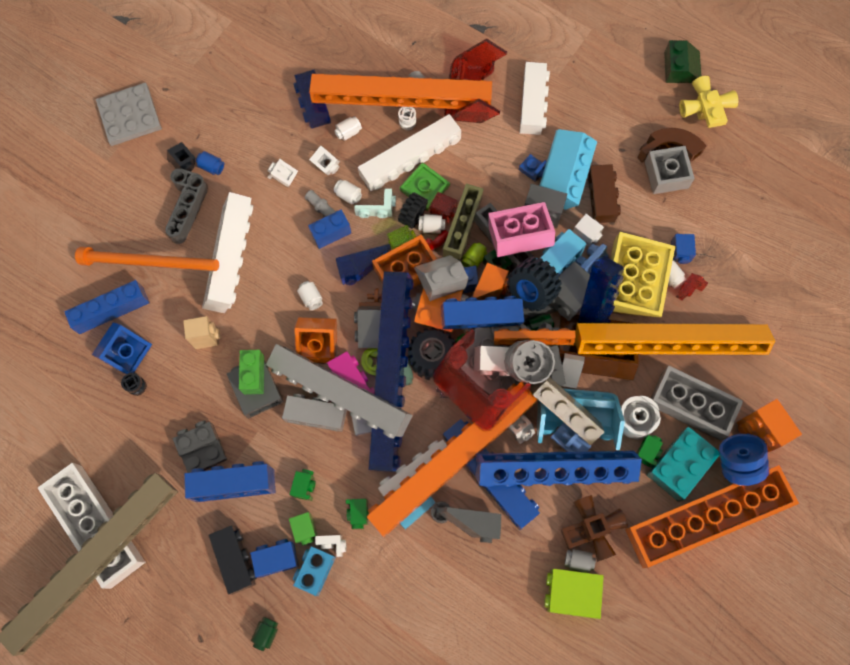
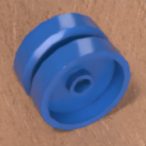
(744, 459)

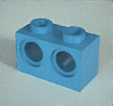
(319, 573)

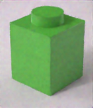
(303, 528)

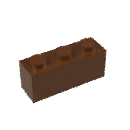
(603, 193)

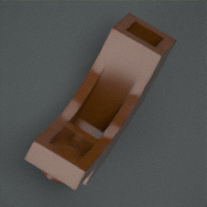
(672, 138)

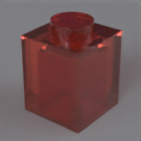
(443, 206)

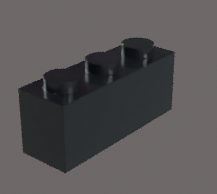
(233, 559)

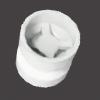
(407, 118)

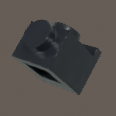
(181, 157)

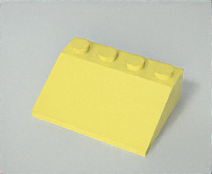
(644, 274)

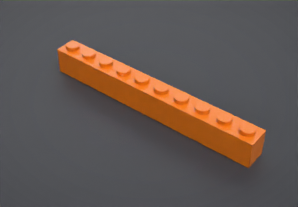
(398, 91)
(441, 468)

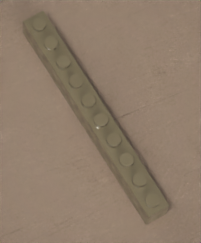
(86, 565)

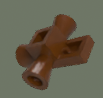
(594, 528)

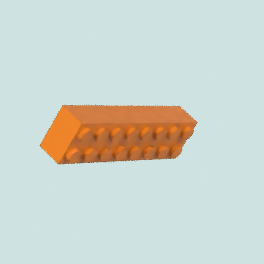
(709, 518)

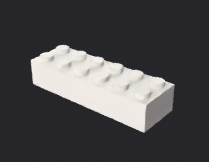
(227, 250)
(80, 513)

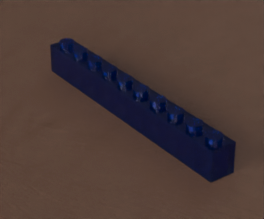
(391, 363)

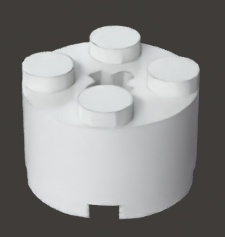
(648, 420)

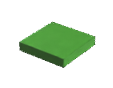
(425, 183)

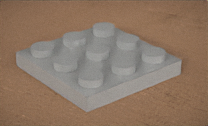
(128, 114)

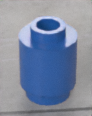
(210, 163)

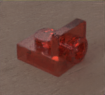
(693, 282)

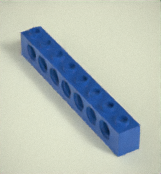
(627, 461)

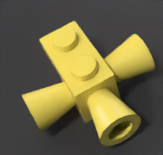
(709, 103)

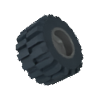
(428, 351)

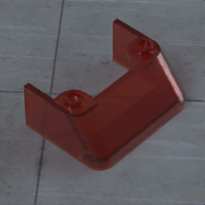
(475, 65)
(467, 395)

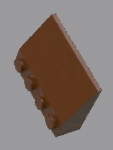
(609, 365)

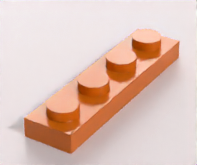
(561, 337)

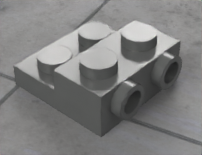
(199, 446)

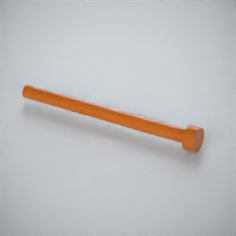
(88, 256)

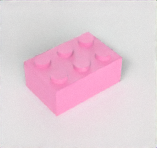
(521, 229)

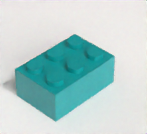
(683, 464)

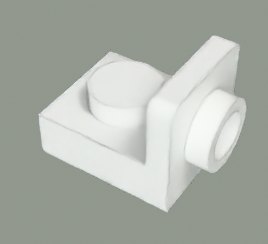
(282, 172)
(522, 429)
(328, 541)

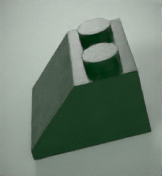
(681, 62)

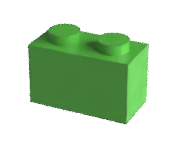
(251, 372)

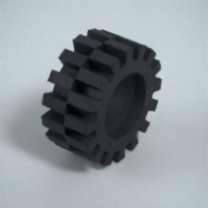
(412, 210)

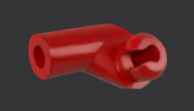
(438, 241)

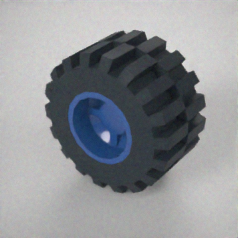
(534, 283)

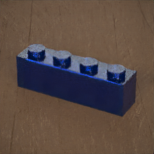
(601, 291)

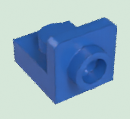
(532, 167)

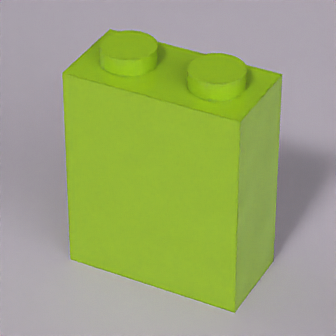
(574, 593)

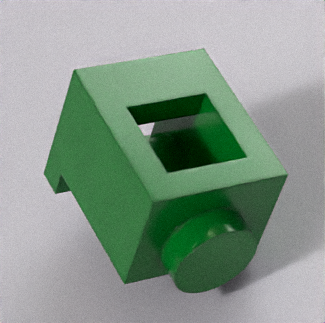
(650, 450)
(303, 485)
(357, 513)

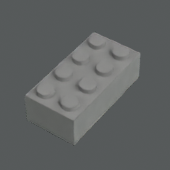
(696, 403)

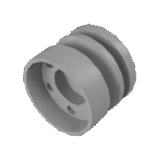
(538, 368)

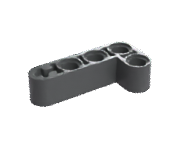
(178, 228)

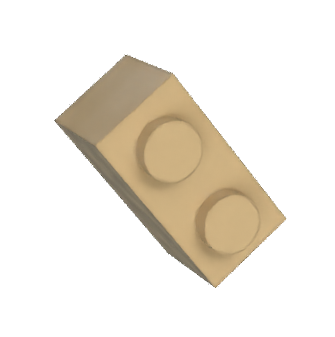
(201, 332)

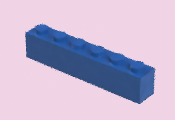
(510, 499)

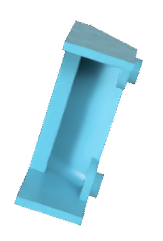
(601, 405)

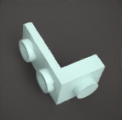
(380, 211)

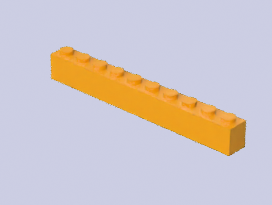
(673, 339)

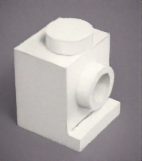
(319, 159)

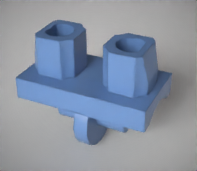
(595, 253)
(569, 440)

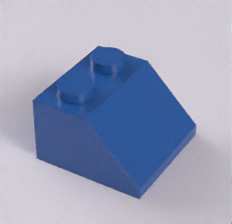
(121, 349)

